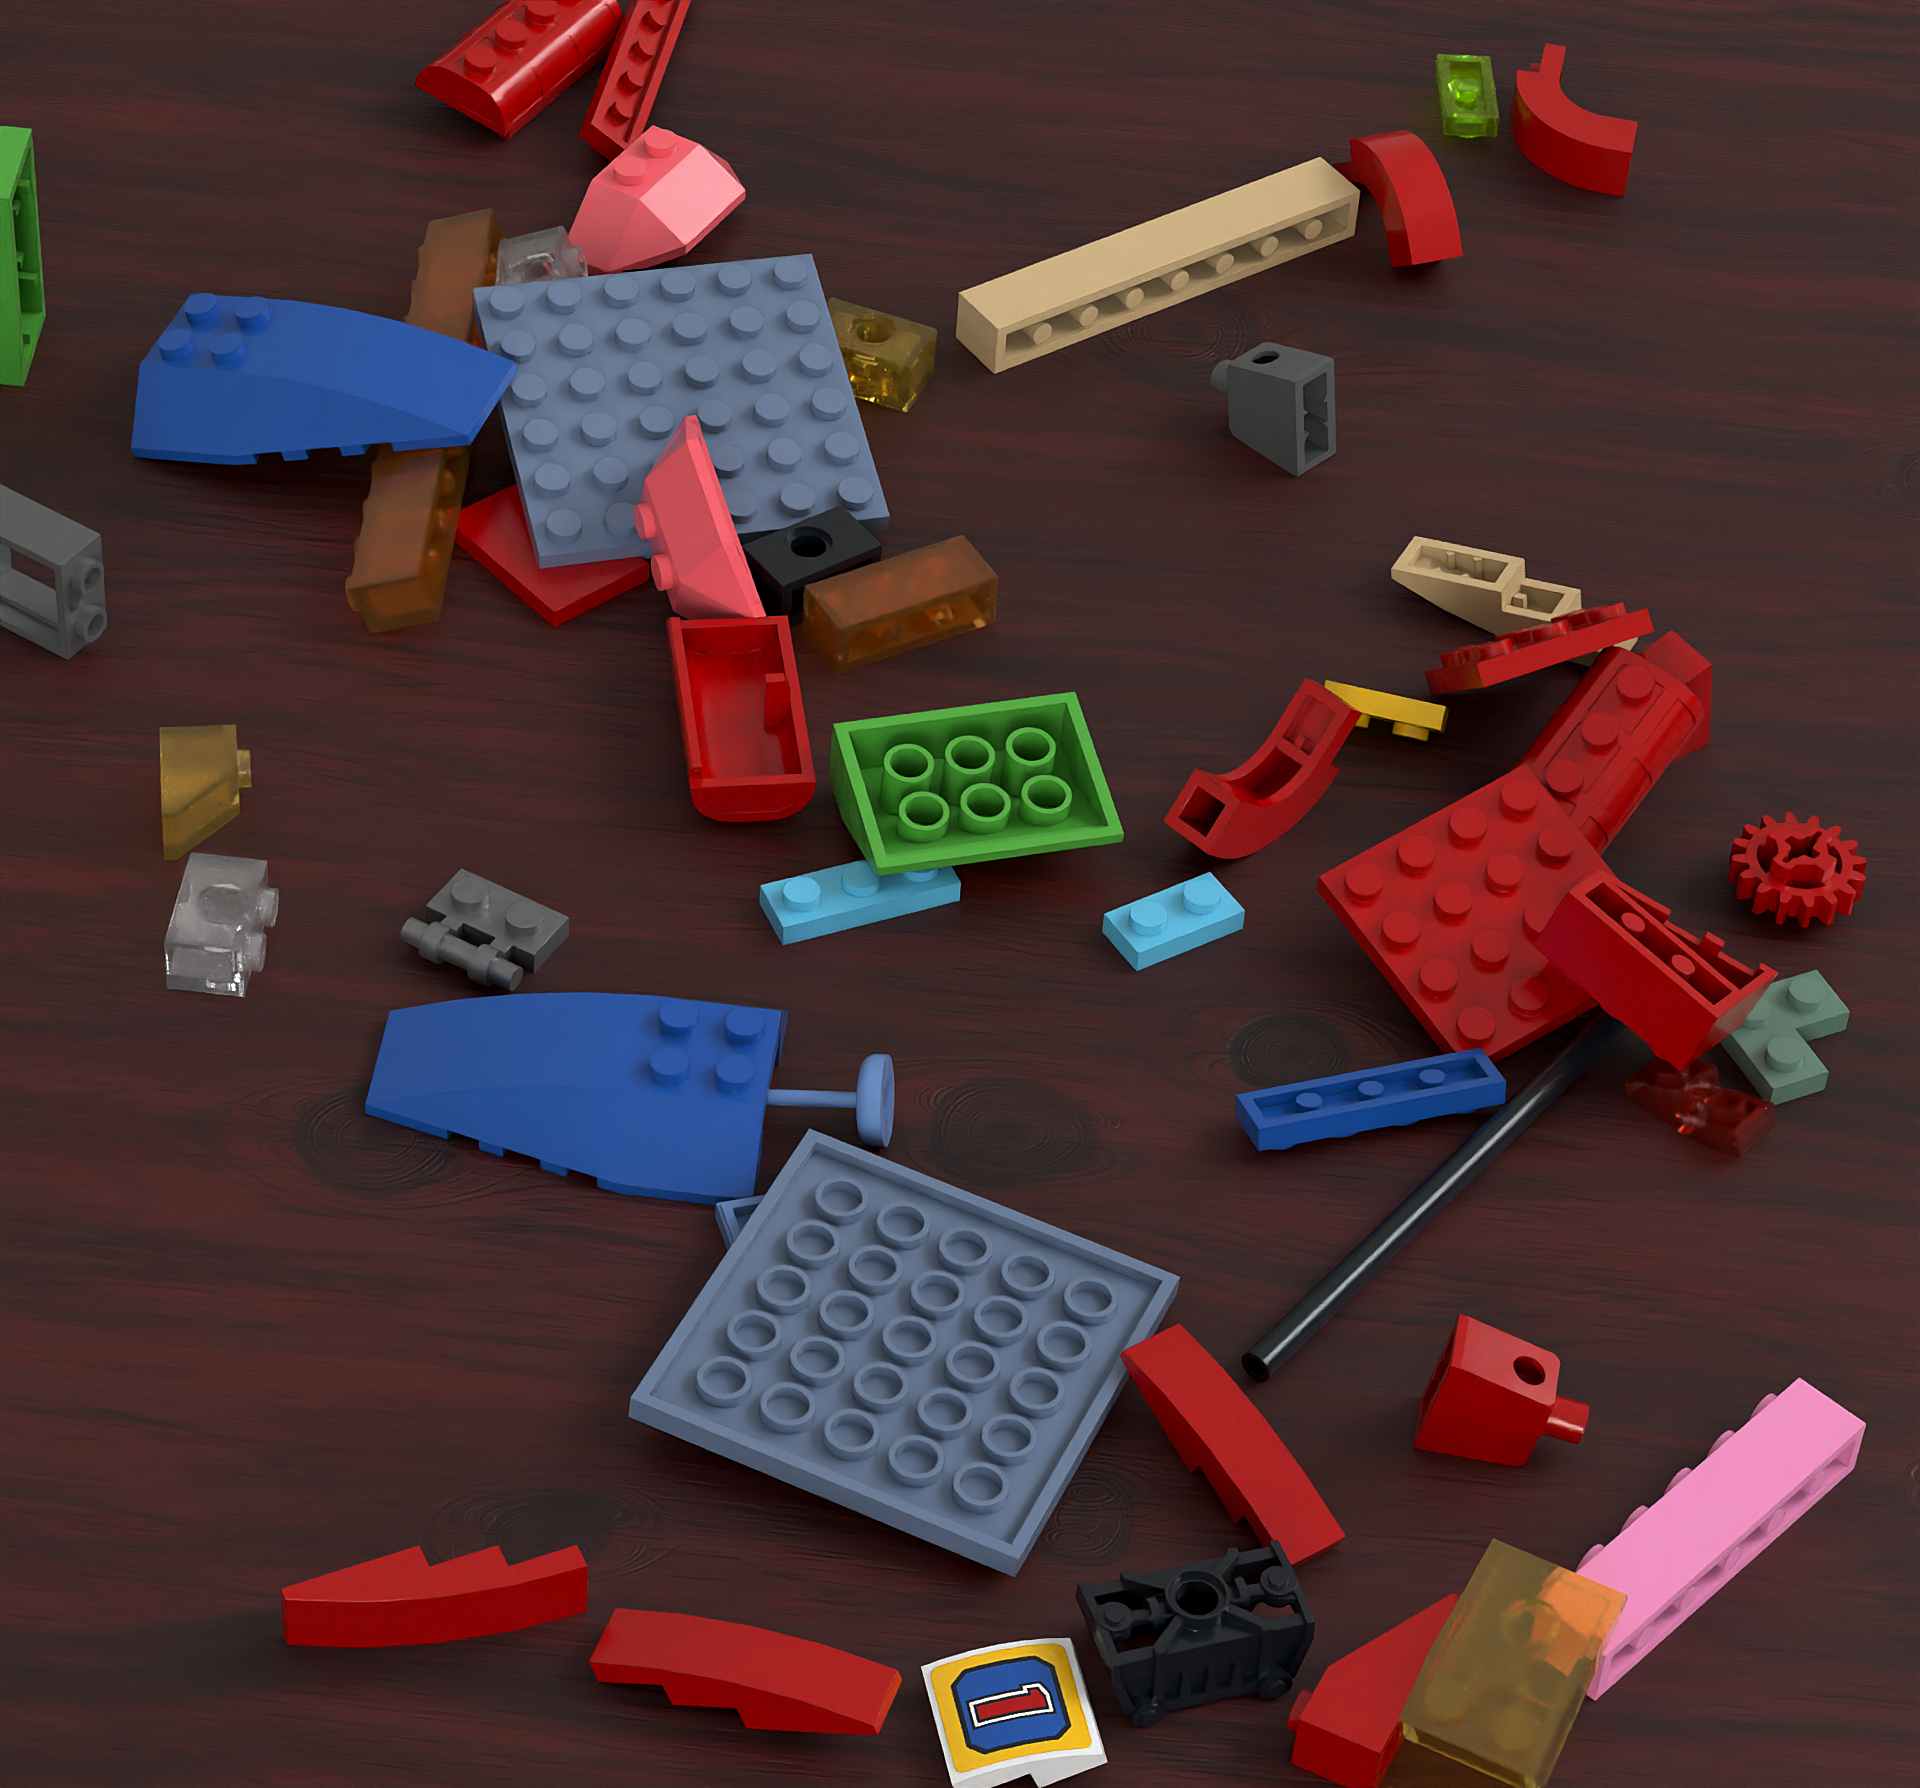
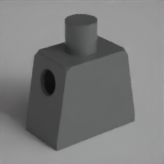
(1281, 404)

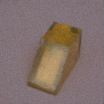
(199, 783)

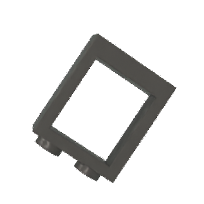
(52, 618)

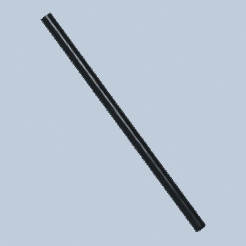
(1430, 1197)

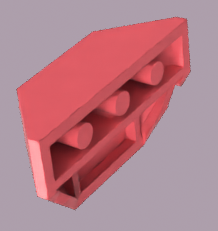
(653, 203)
(694, 534)

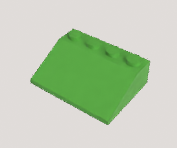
(971, 784)

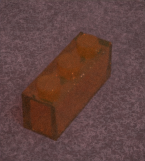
(899, 604)

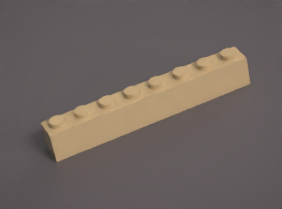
(1156, 264)

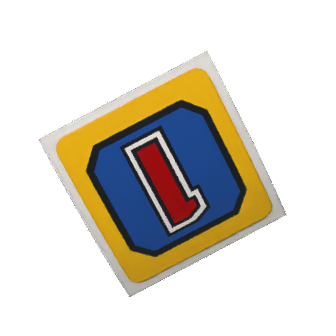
(1014, 1713)

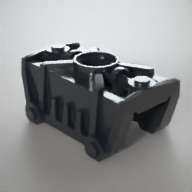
(1210, 1636)

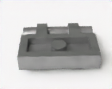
(486, 931)

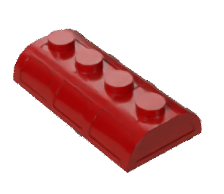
(521, 59)
(741, 717)
(1612, 741)

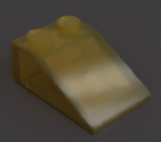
(1512, 1666)

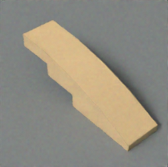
(1485, 588)

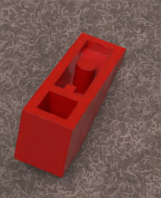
(1351, 1719)

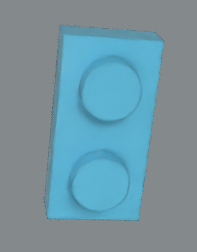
(1173, 921)

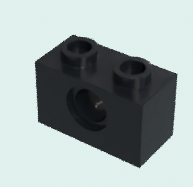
(807, 554)

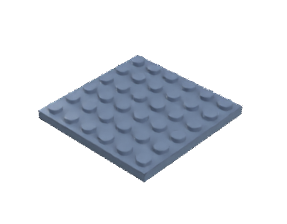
(630, 354)
(906, 1351)

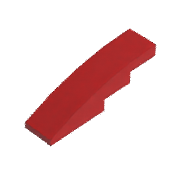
(1232, 1443)
(409, 1603)
(760, 1672)

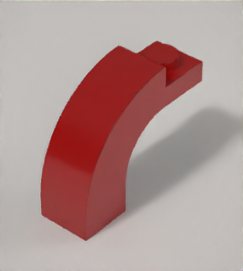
(1564, 138)
(1409, 194)
(1275, 788)

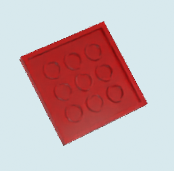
(1457, 912)

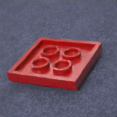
(1537, 647)

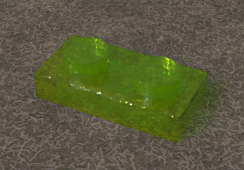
(1466, 95)

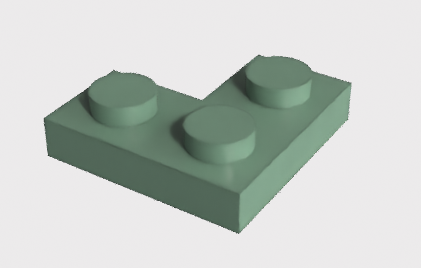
(1774, 1036)

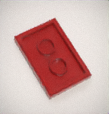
(499, 540)

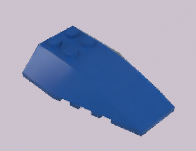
(305, 376)
(604, 1084)

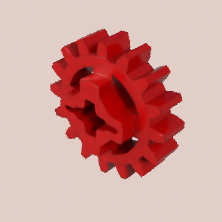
(1797, 870)

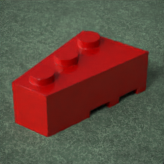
(1649, 972)

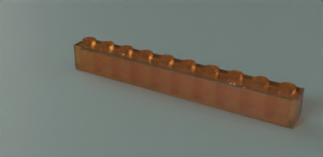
(420, 492)

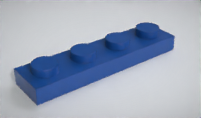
(1370, 1099)

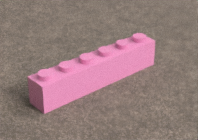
(1719, 1518)

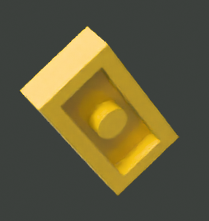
(1410, 716)

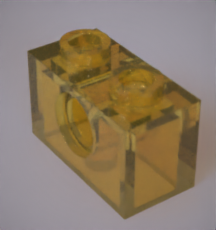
(883, 354)

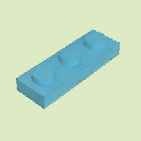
(851, 898)

